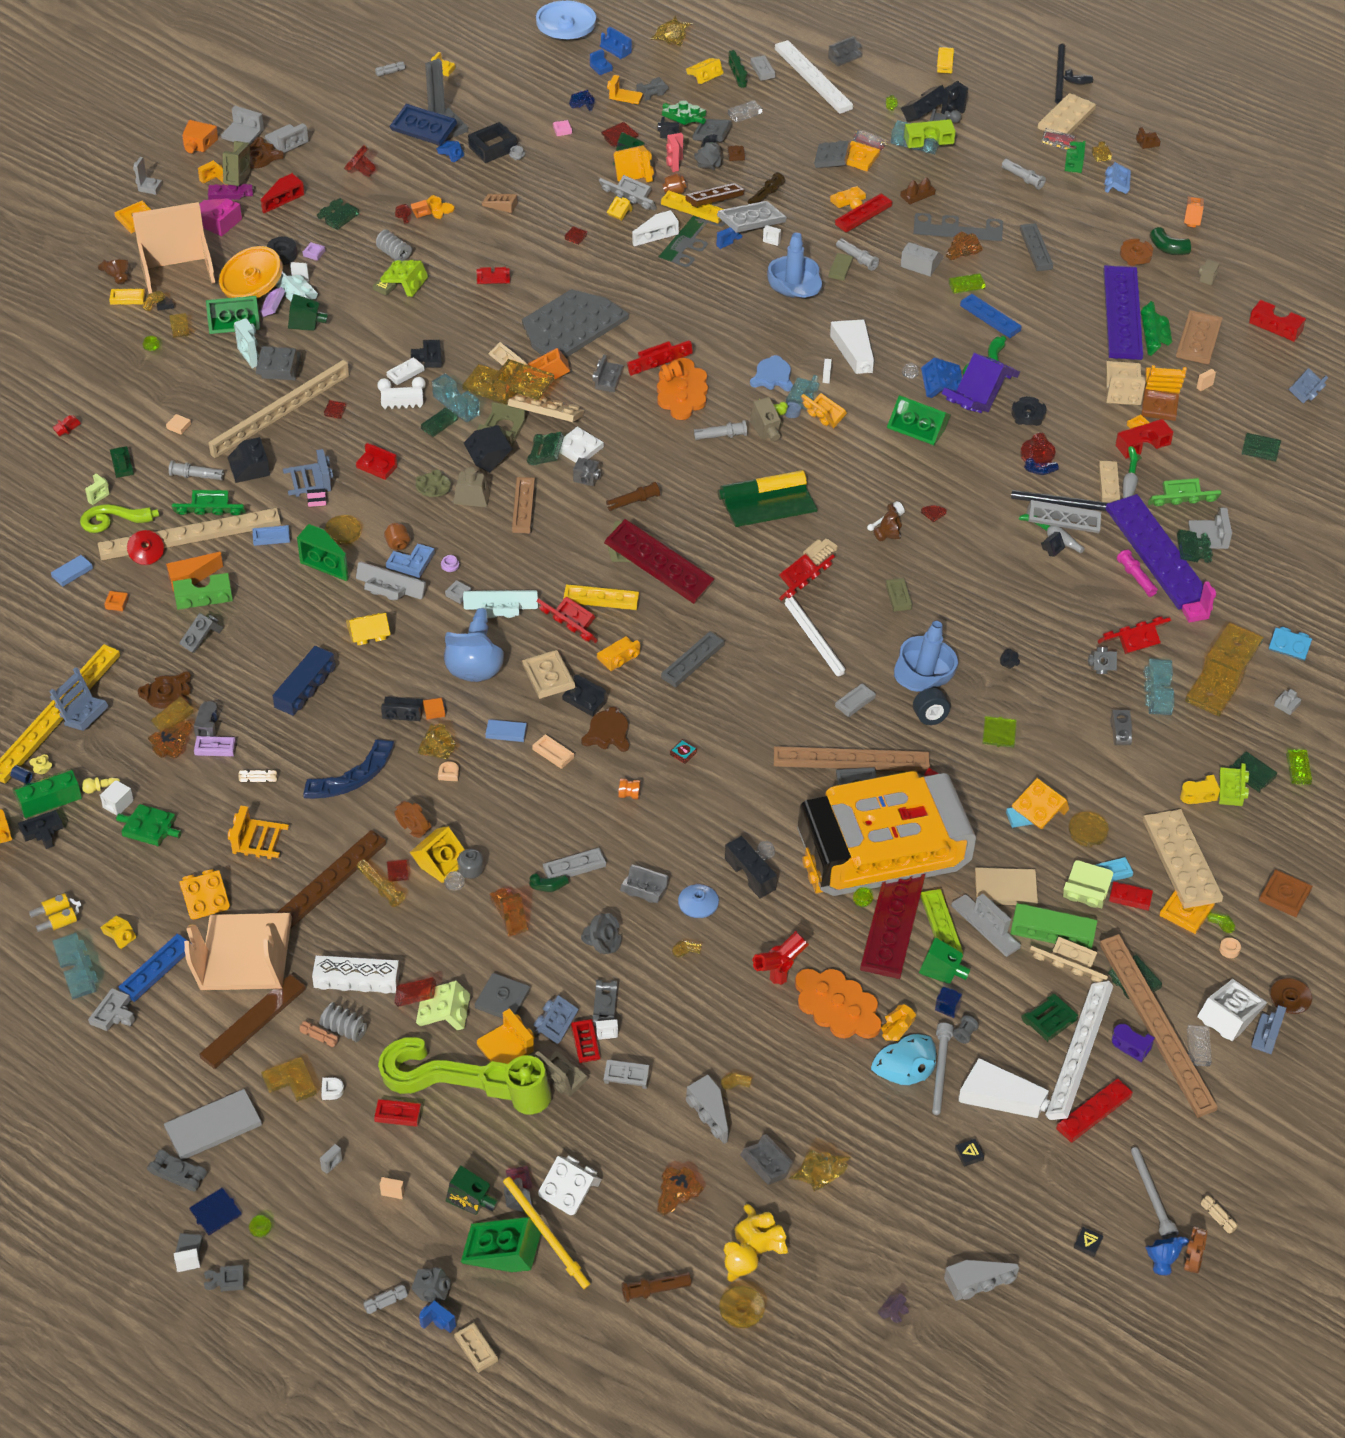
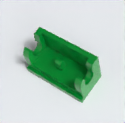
(1075, 157)

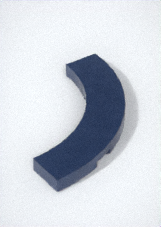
(353, 778)

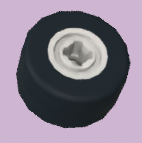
(931, 706)

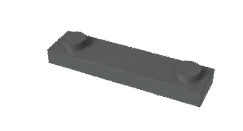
(1036, 247)
(692, 659)

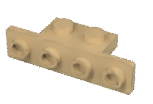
(1071, 956)

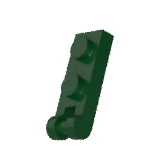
(737, 69)

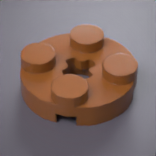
(1141, 256)
(410, 816)
(1195, 1250)

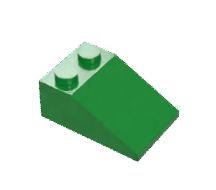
(322, 552)
(502, 1245)

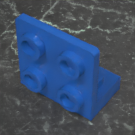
(940, 374)

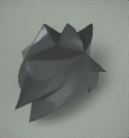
(709, 156)

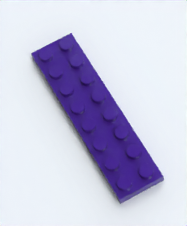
(1123, 312)
(1156, 550)

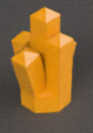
(898, 1022)

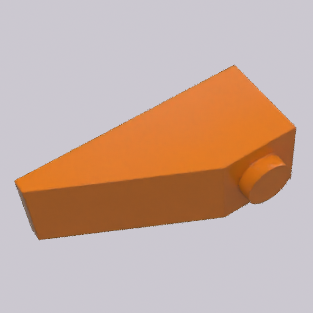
(1194, 211)
(552, 362)
(194, 568)

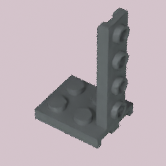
(435, 96)

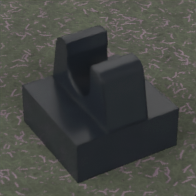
(1053, 544)

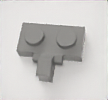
(112, 1010)

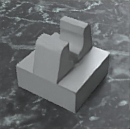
(1288, 702)

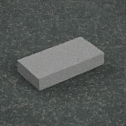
(855, 700)

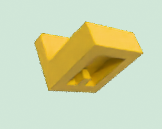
(448, 67)
(619, 208)
(119, 930)

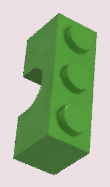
(215, 592)

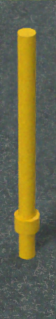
(573, 1268)

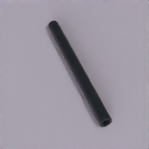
(1060, 73)
(1066, 501)

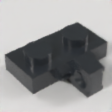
(429, 354)
(41, 828)

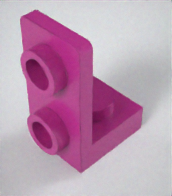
(1200, 610)

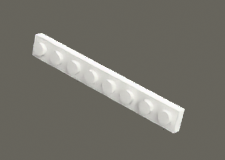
(814, 77)
(1079, 1051)

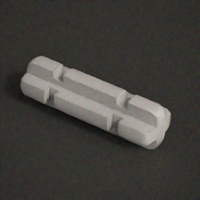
(390, 68)
(385, 1299)

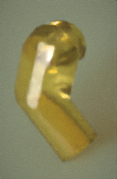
(153, 298)
(685, 947)
(735, 1079)

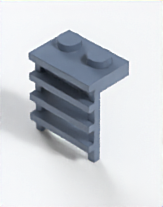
(320, 472)
(82, 709)

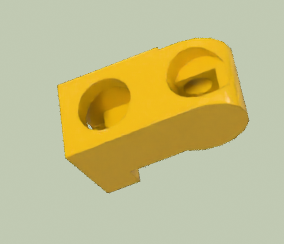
(1200, 791)

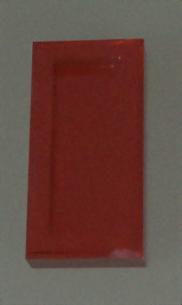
(415, 992)

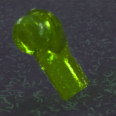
(1223, 921)

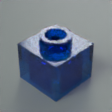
(948, 1002)

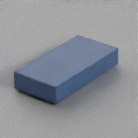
(271, 535)
(71, 570)
(506, 730)

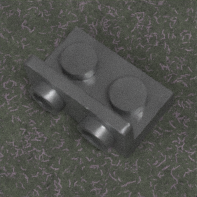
(607, 375)

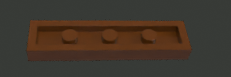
(714, 194)

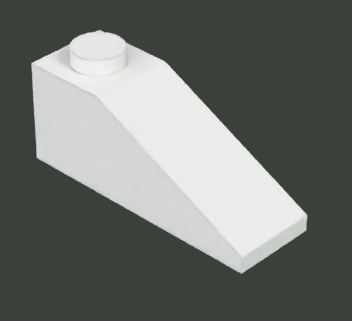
(656, 228)

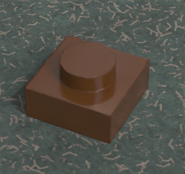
(736, 153)

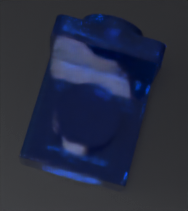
(582, 98)

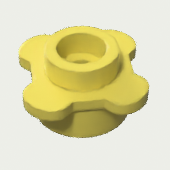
(41, 764)

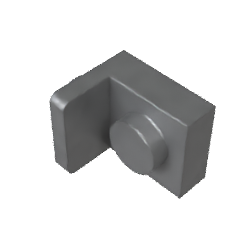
(511, 1202)

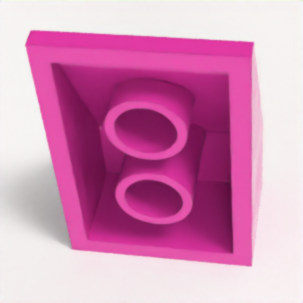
(220, 215)

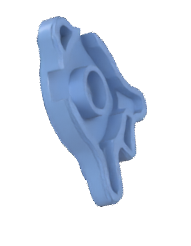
(772, 373)

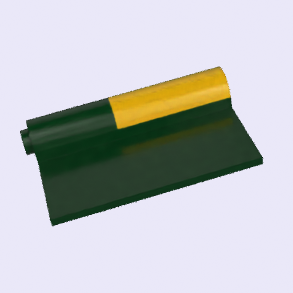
(767, 498)

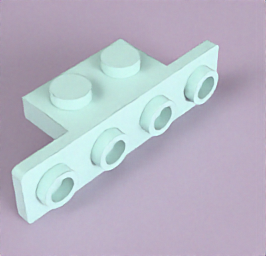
(296, 285)
(501, 602)

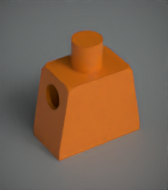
(199, 136)

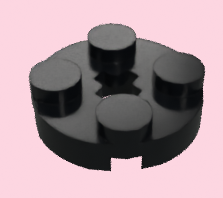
(1022, 416)

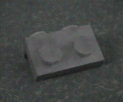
(645, 884)
(767, 1160)

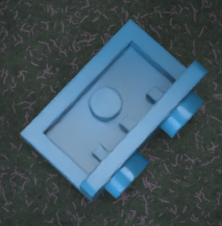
(1290, 643)

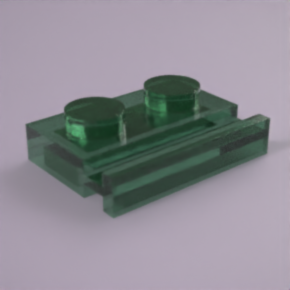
(1261, 447)
(1259, 773)

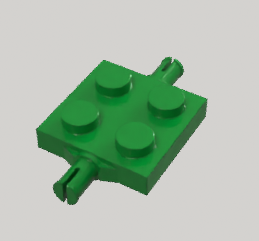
(684, 113)
(148, 825)

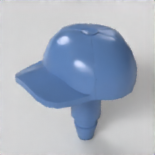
(794, 273)
(473, 654)
(925, 661)

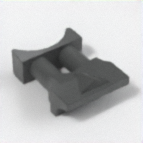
(656, 86)

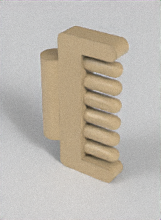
(820, 550)

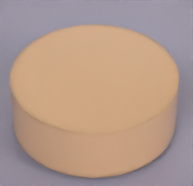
(1230, 947)

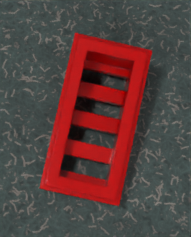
(582, 1026)

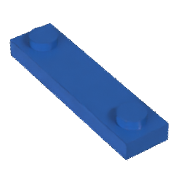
(990, 315)
(154, 968)

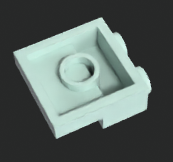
(246, 341)

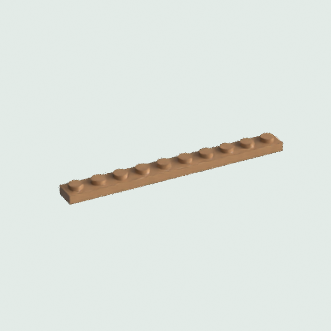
(1158, 1026)

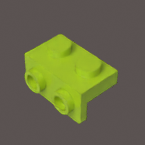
(1233, 785)

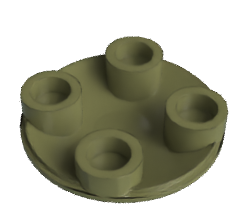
(433, 484)

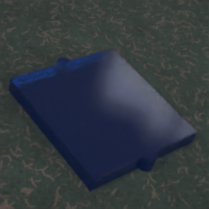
(215, 1211)

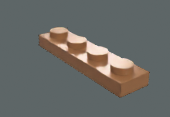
(523, 505)

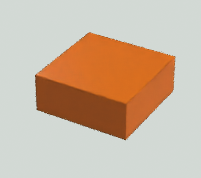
(421, 208)
(116, 601)
(434, 708)

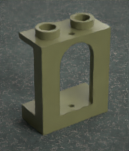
(235, 164)
(506, 412)

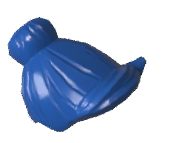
(1165, 1253)

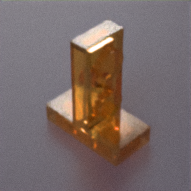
(511, 909)

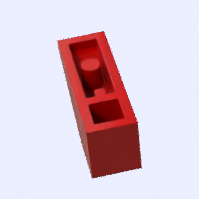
(283, 191)

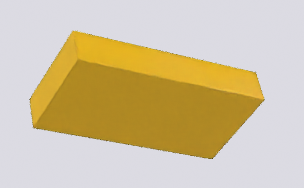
(127, 296)

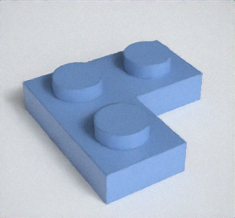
(411, 564)

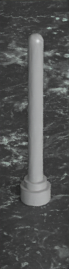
(944, 1033)
(1167, 1228)

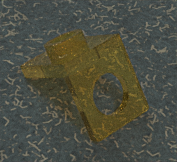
(179, 325)

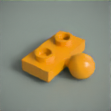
(848, 197)

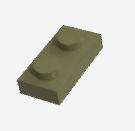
(898, 594)

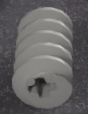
(393, 246)
(343, 1023)

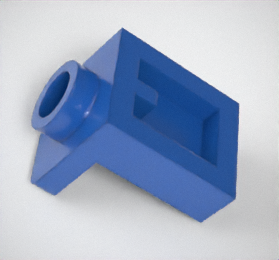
(599, 63)
(452, 149)
(439, 1315)

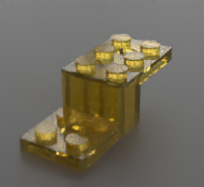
(508, 381)
(1224, 669)

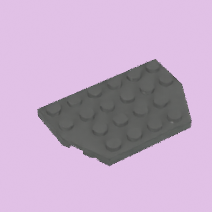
(571, 322)

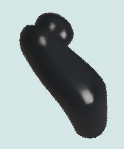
(1077, 79)

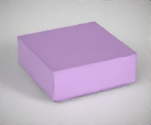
(314, 251)

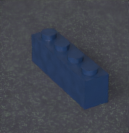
(304, 680)

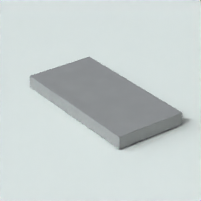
(751, 216)
(212, 1124)

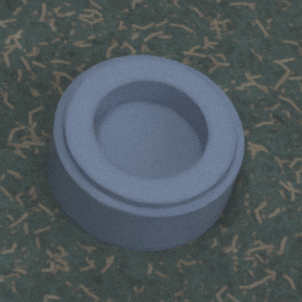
(793, 410)

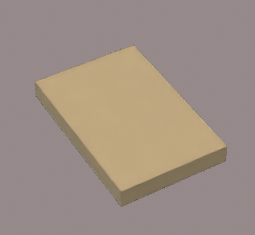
(548, 674)
(1007, 885)

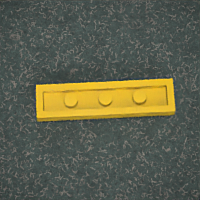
(678, 202)
(602, 597)

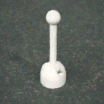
(900, 510)

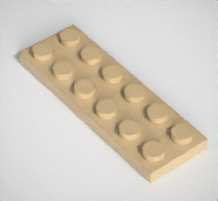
(1182, 858)

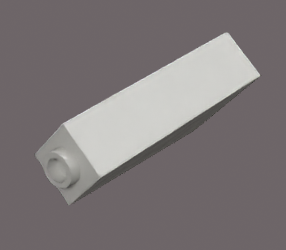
(854, 344)
(1003, 1091)

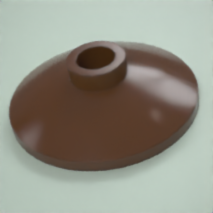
(1292, 989)

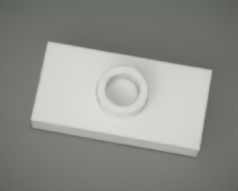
(405, 371)

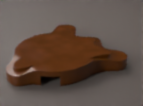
(263, 153)
(166, 690)
(606, 729)

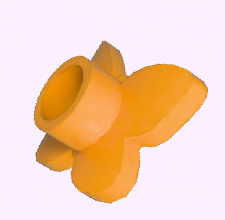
(438, 207)

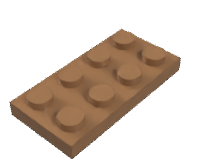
(1199, 337)

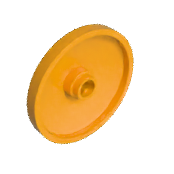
(251, 272)

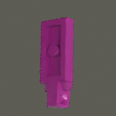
(229, 191)

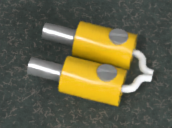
(53, 906)

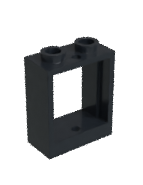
(489, 153)

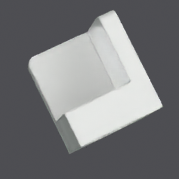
(116, 797)

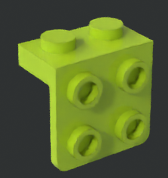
(409, 273)

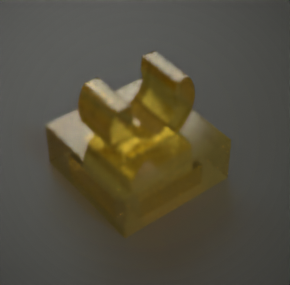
(1101, 152)

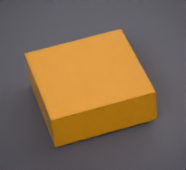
(1136, 421)

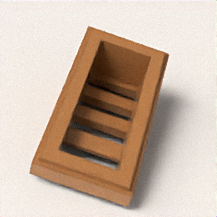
(501, 202)

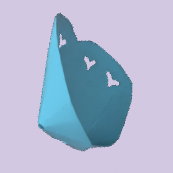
(906, 1060)

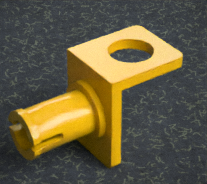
(945, 60)

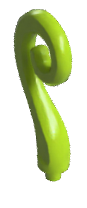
(138, 516)

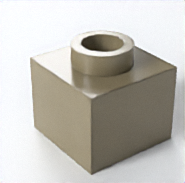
(1208, 272)

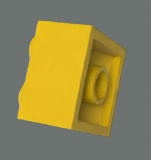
(368, 627)
(438, 853)

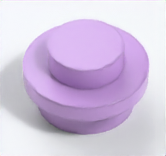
(449, 563)

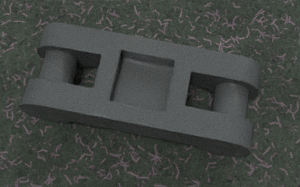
(604, 1003)
(177, 1171)

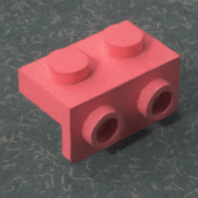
(674, 151)

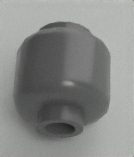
(470, 863)

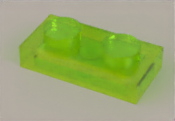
(966, 283)
(1299, 767)

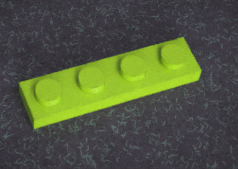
(940, 918)

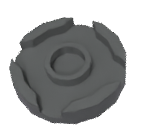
(602, 934)

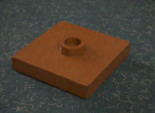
(1160, 405)
(1285, 893)

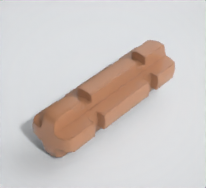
(319, 1033)

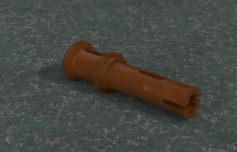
(641, 494)
(646, 1287)

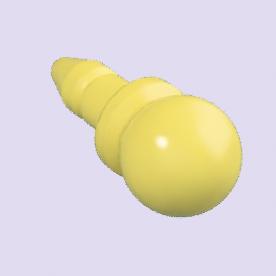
(91, 785)

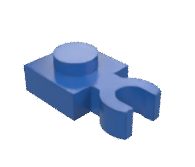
(726, 237)

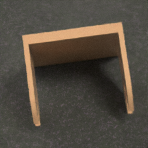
(170, 238)
(240, 951)

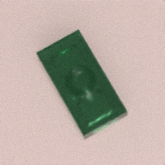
(439, 422)

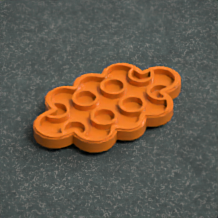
(684, 392)
(837, 1003)

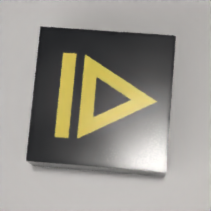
(969, 1152)
(1088, 1242)

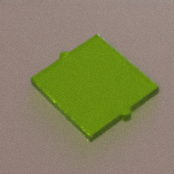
(999, 731)

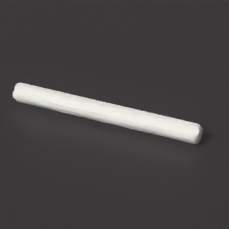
(815, 636)

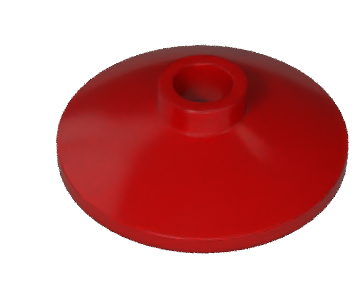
(147, 555)

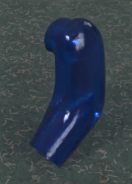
(1040, 469)

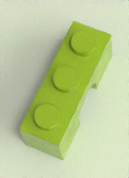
(941, 131)

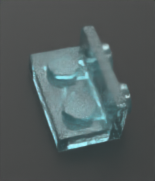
(804, 387)

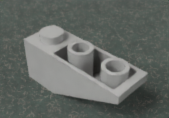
(707, 1101)
(973, 1277)

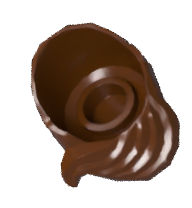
(115, 269)
(889, 525)

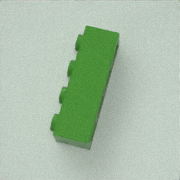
(1049, 925)

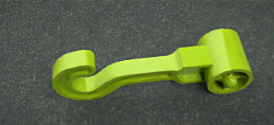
(521, 1080)

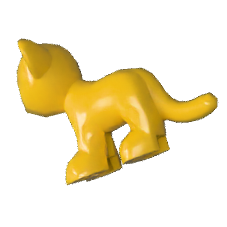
(756, 1236)

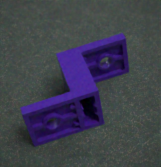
(980, 383)

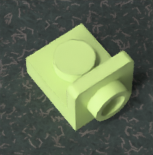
(97, 490)

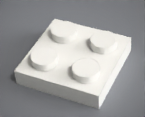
(580, 444)

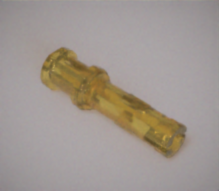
(385, 887)

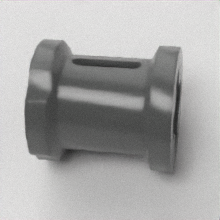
(964, 1031)

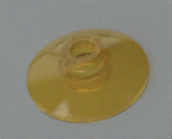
(741, 1298)

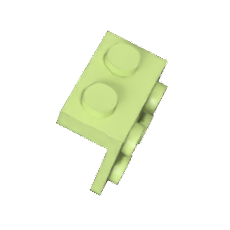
(1088, 884)
(448, 1004)

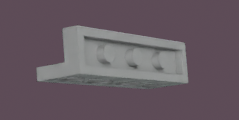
(1066, 514)

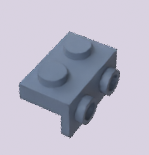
(1307, 385)

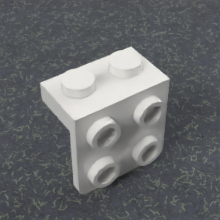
(568, 1184)

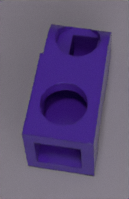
(1131, 1042)

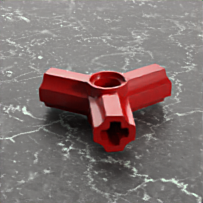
(780, 958)

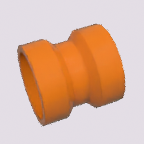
(671, 370)
(629, 788)

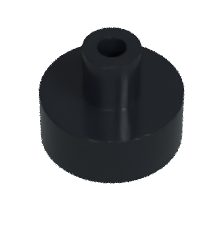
(1009, 658)

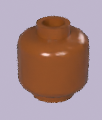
(675, 184)
(397, 536)

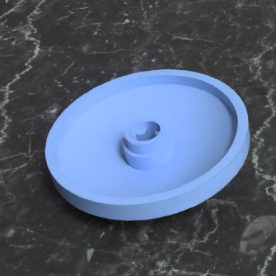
(565, 19)

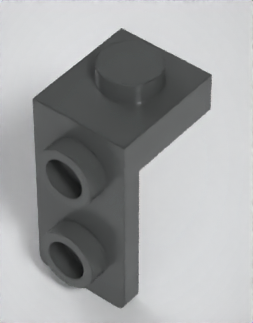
(198, 631)

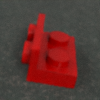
(377, 461)

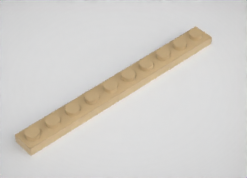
(278, 409)
(197, 532)

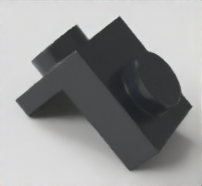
(667, 128)

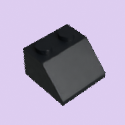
(488, 447)
(249, 461)

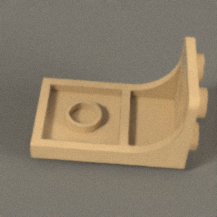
(1124, 383)

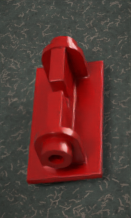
(485, 276)

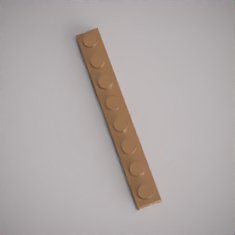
(851, 758)

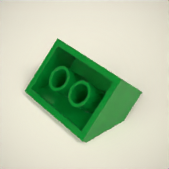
(227, 311)
(918, 420)
(47, 793)

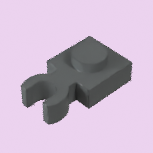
(228, 1279)

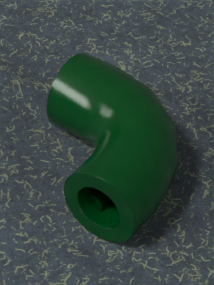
(1168, 244)

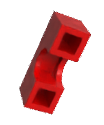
(1287, 327)
(1155, 433)

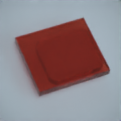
(612, 134)

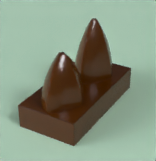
(917, 192)

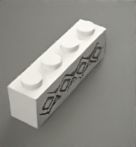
(356, 974)

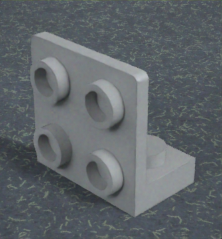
(245, 125)
(288, 137)
(1218, 530)

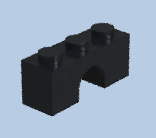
(924, 104)
(760, 876)

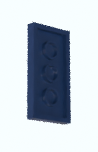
(423, 124)

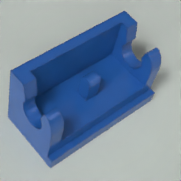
(616, 43)

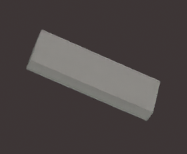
(575, 864)

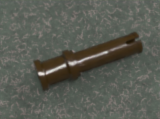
(769, 187)

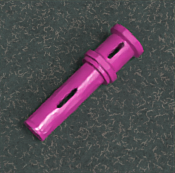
(1133, 567)

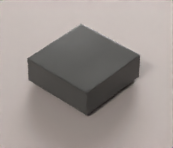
(189, 1242)

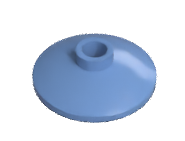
(695, 906)

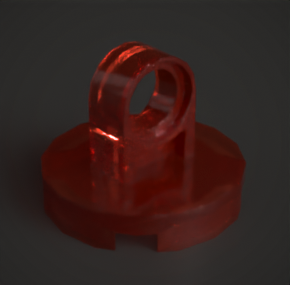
(359, 161)
(1038, 449)

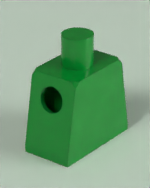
(943, 963)

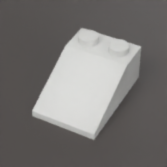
(1231, 1009)

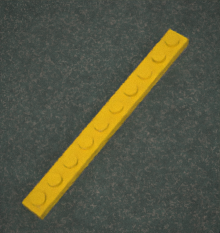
(50, 717)

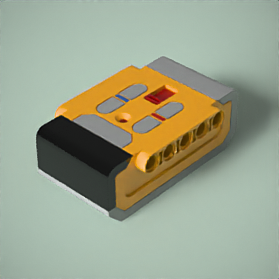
(885, 831)

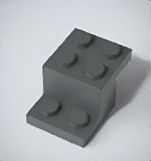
(278, 363)

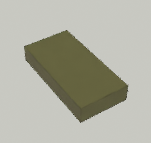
(840, 266)

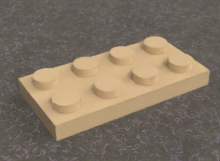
(1067, 114)
(543, 406)

